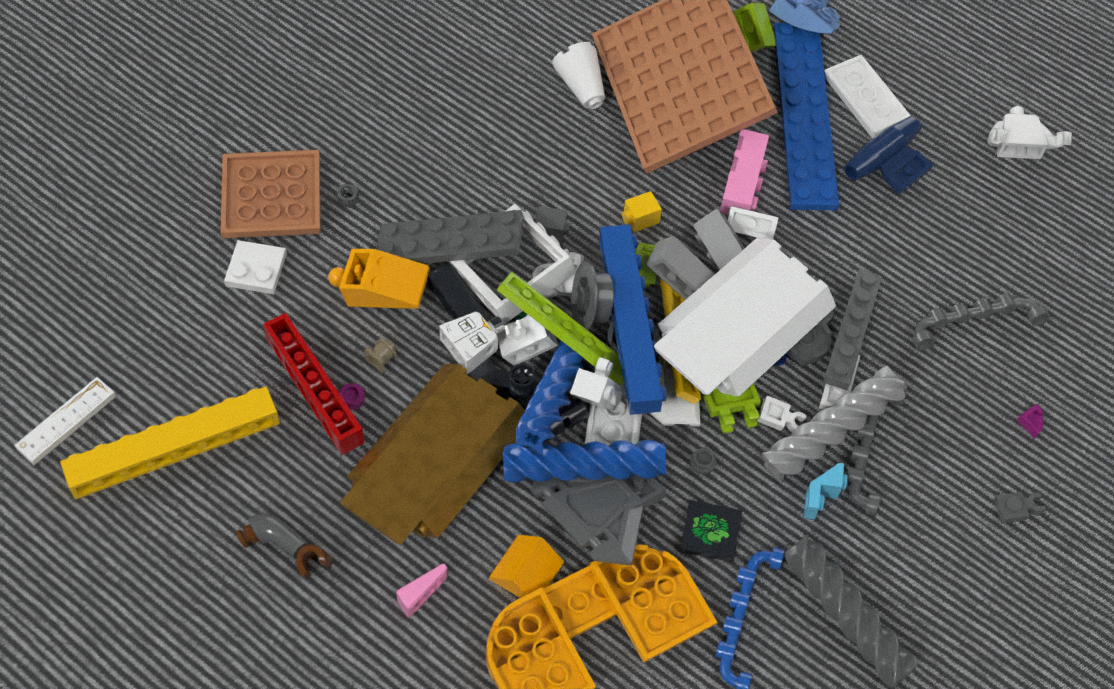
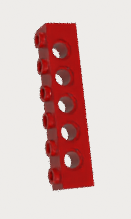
(314, 384)

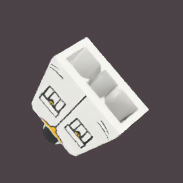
(471, 339)

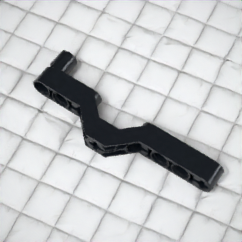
(460, 302)

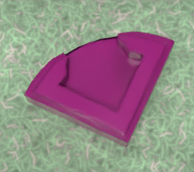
(1032, 420)

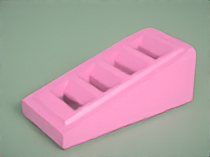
(418, 591)

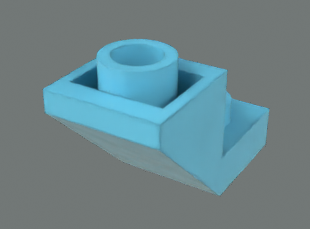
(824, 486)

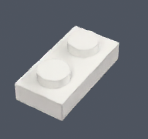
(752, 223)

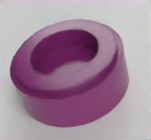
(352, 395)

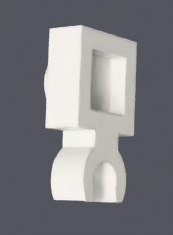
(777, 414)

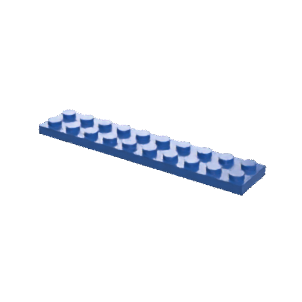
(805, 119)

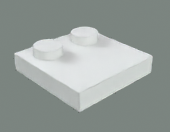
(255, 267)

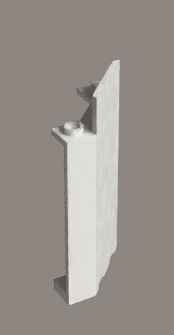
(743, 319)

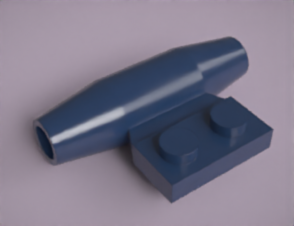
(890, 154)

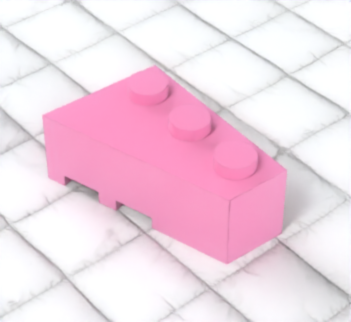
(745, 172)

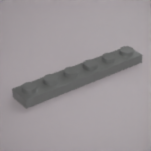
(852, 330)

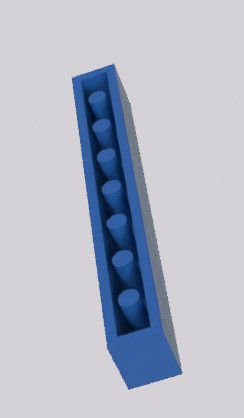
(630, 321)

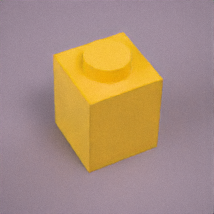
(641, 211)

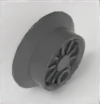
(591, 296)

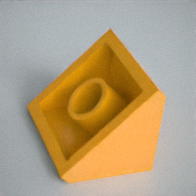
(527, 566)

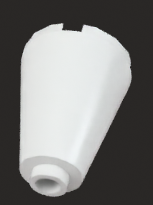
(581, 73)

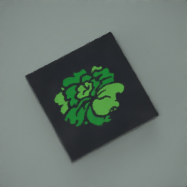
(711, 531)

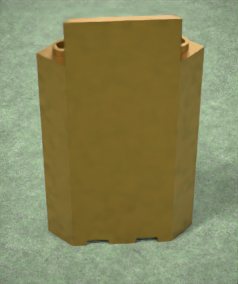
(433, 456)

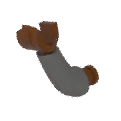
(272, 529)

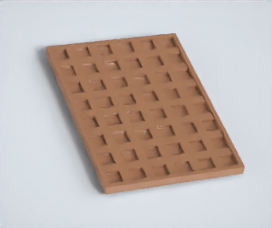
(682, 77)

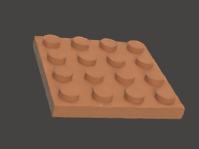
(270, 194)

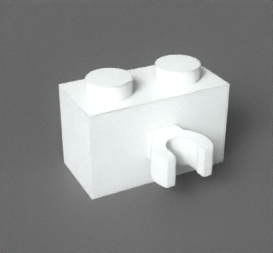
(524, 340)
(597, 387)

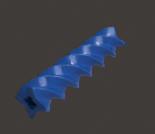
(548, 397)
(590, 461)

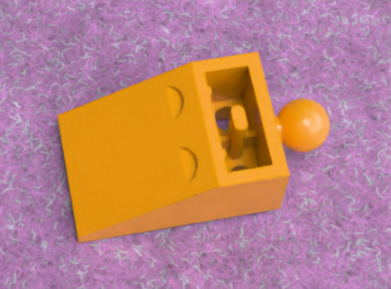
(380, 280)

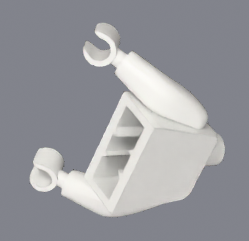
(1024, 136)

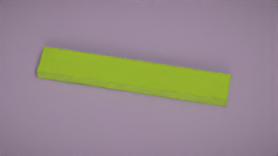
(559, 324)

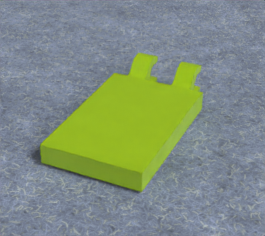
(724, 404)

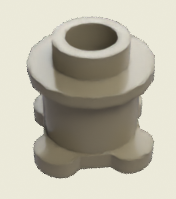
(381, 354)

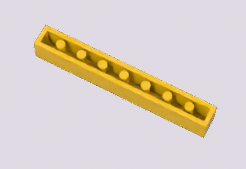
(169, 442)

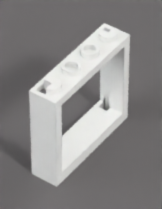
(542, 283)

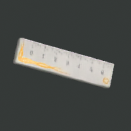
(65, 421)

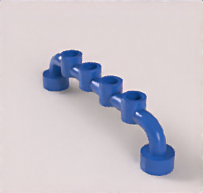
(740, 601)

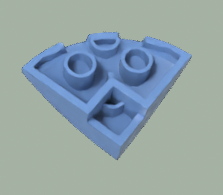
(807, 14)

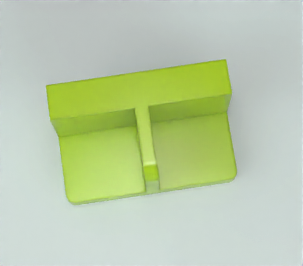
(755, 26)

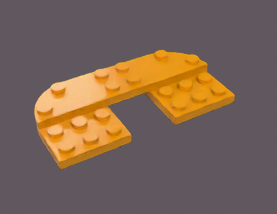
(652, 599)

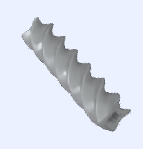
(832, 423)

